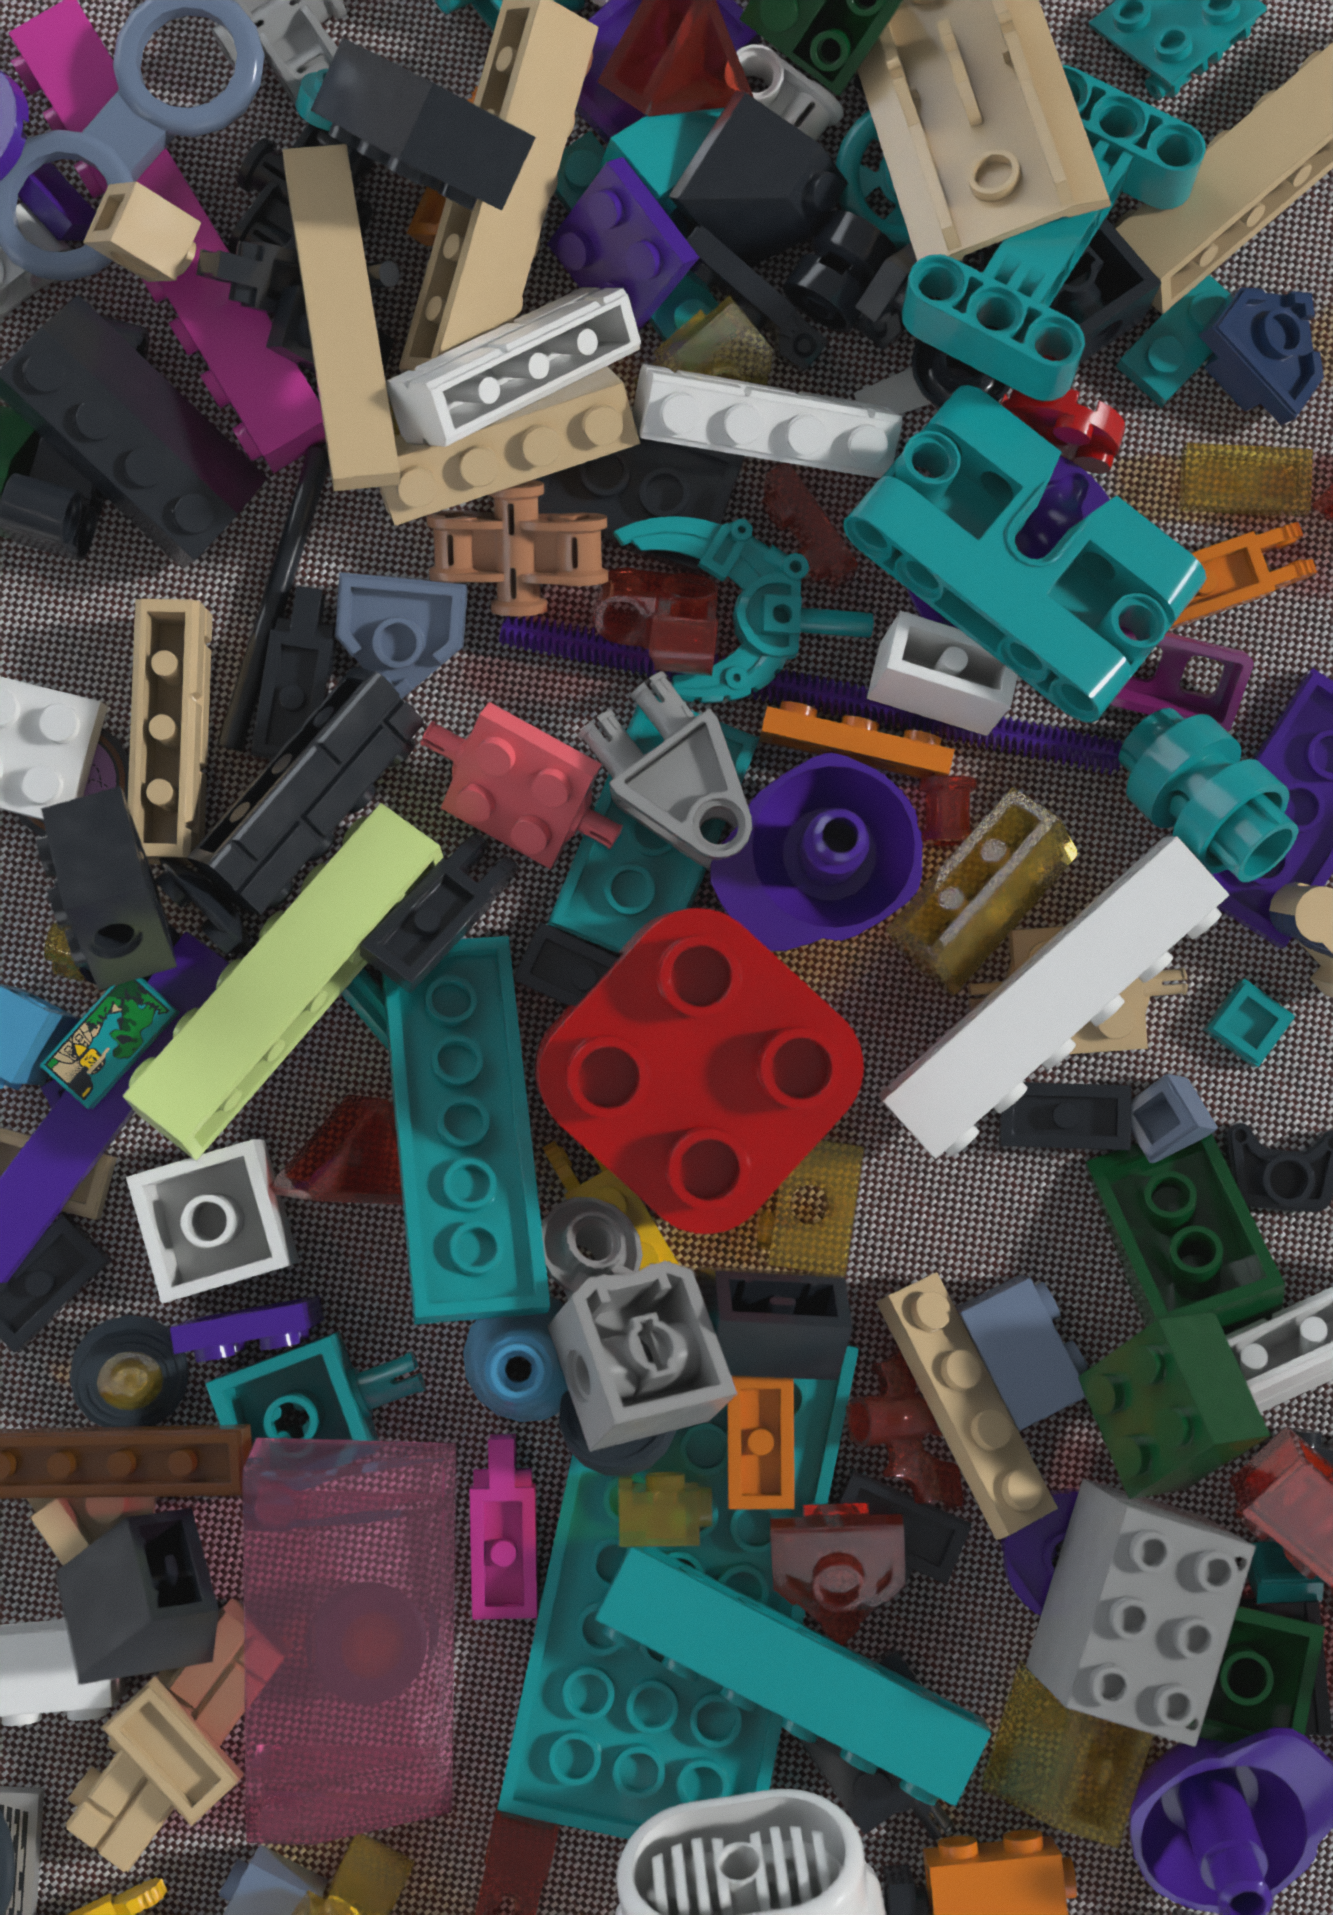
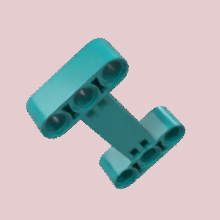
(1136, 154)

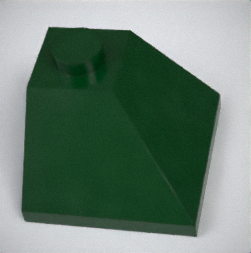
(1263, 1676)

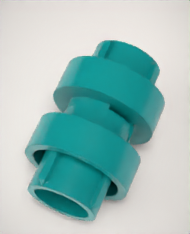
(1220, 807)

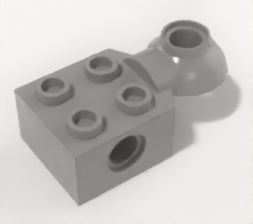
(628, 1337)

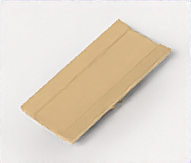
(977, 124)

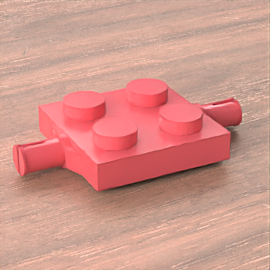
(520, 785)

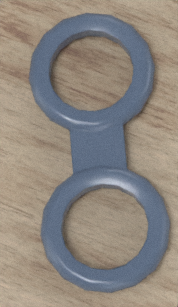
(131, 126)

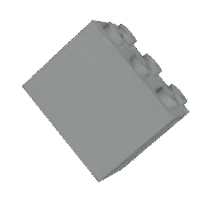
(1139, 1612)

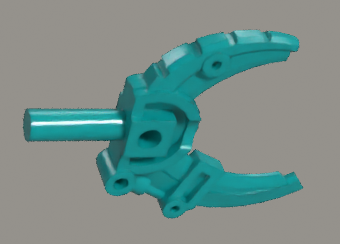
(765, 612)

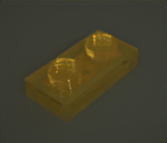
(1246, 479)

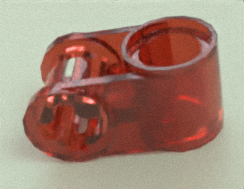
(516, 1863)

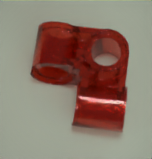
(670, 620)

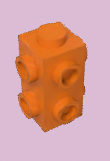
(999, 1877)

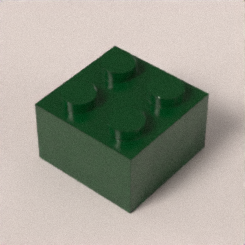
(1172, 1405)

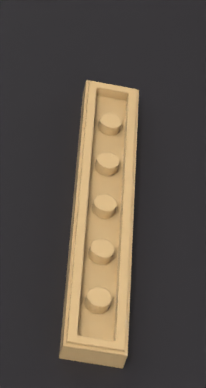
(341, 318)

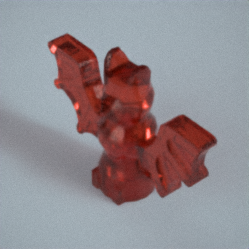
(900, 1422)

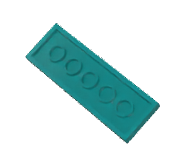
(465, 1140)

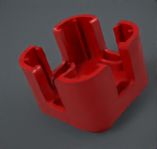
(699, 1070)

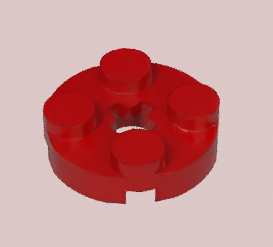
(1080, 433)

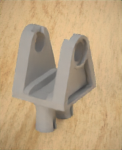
(680, 780)

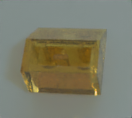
(1065, 1763)

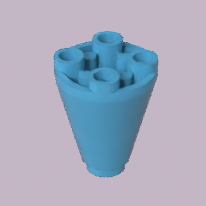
(486, 1356)

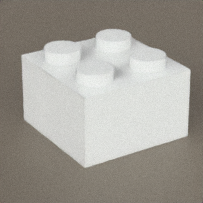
(212, 1220)

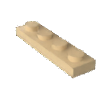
(967, 1406)

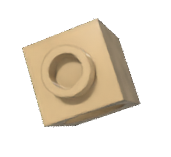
(143, 232)

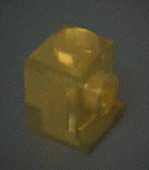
(662, 1510)

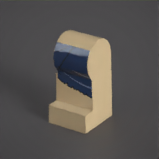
(1308, 915)

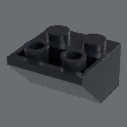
(778, 1321)
(139, 1599)

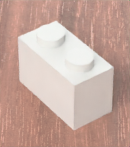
(940, 675)

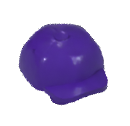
(824, 855)
(1232, 1820)

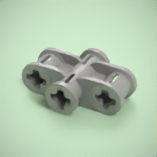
(289, 37)

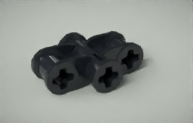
(270, 214)

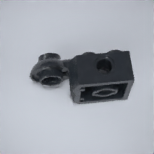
(1102, 294)

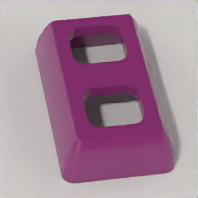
(1164, 686)

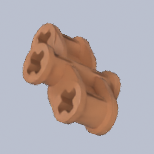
(518, 549)

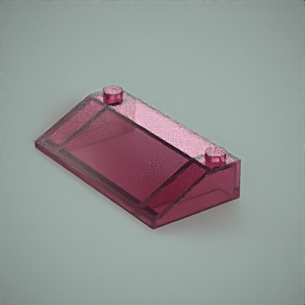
(347, 1636)

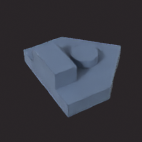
(400, 625)

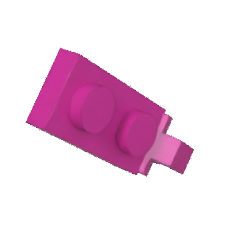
(503, 1536)

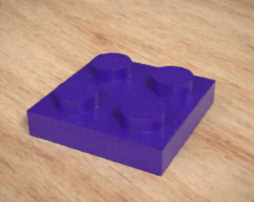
(623, 241)
(226, 1332)

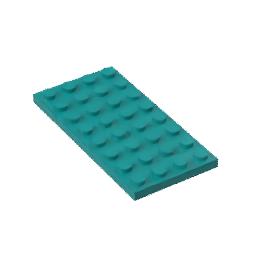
(609, 1728)

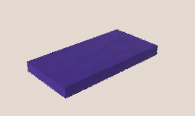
(1301, 757)

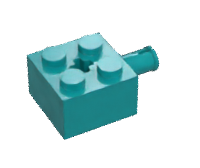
(314, 1379)

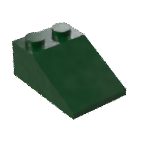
(1186, 1236)

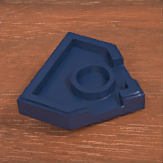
(1264, 351)

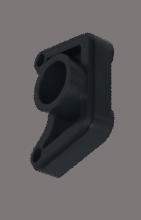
(1280, 1177)

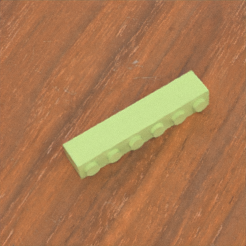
(281, 985)

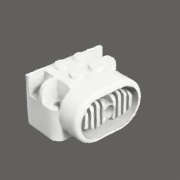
(748, 1858)

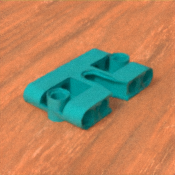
(1041, 617)

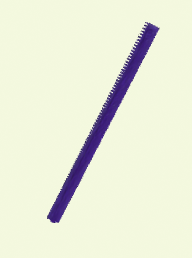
(829, 696)

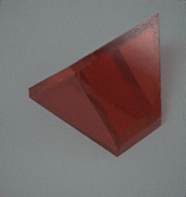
(675, 59)
(348, 1157)

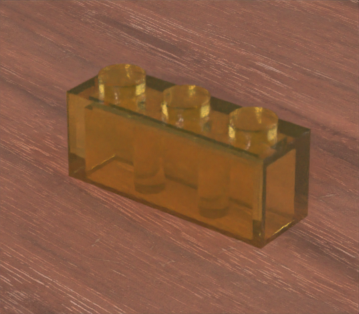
(983, 890)

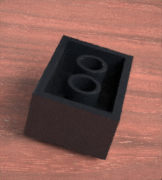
(420, 128)

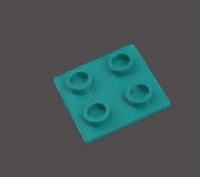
(1176, 35)

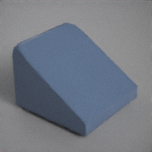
(1169, 1117)

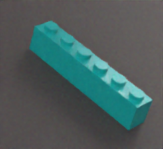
(794, 1673)

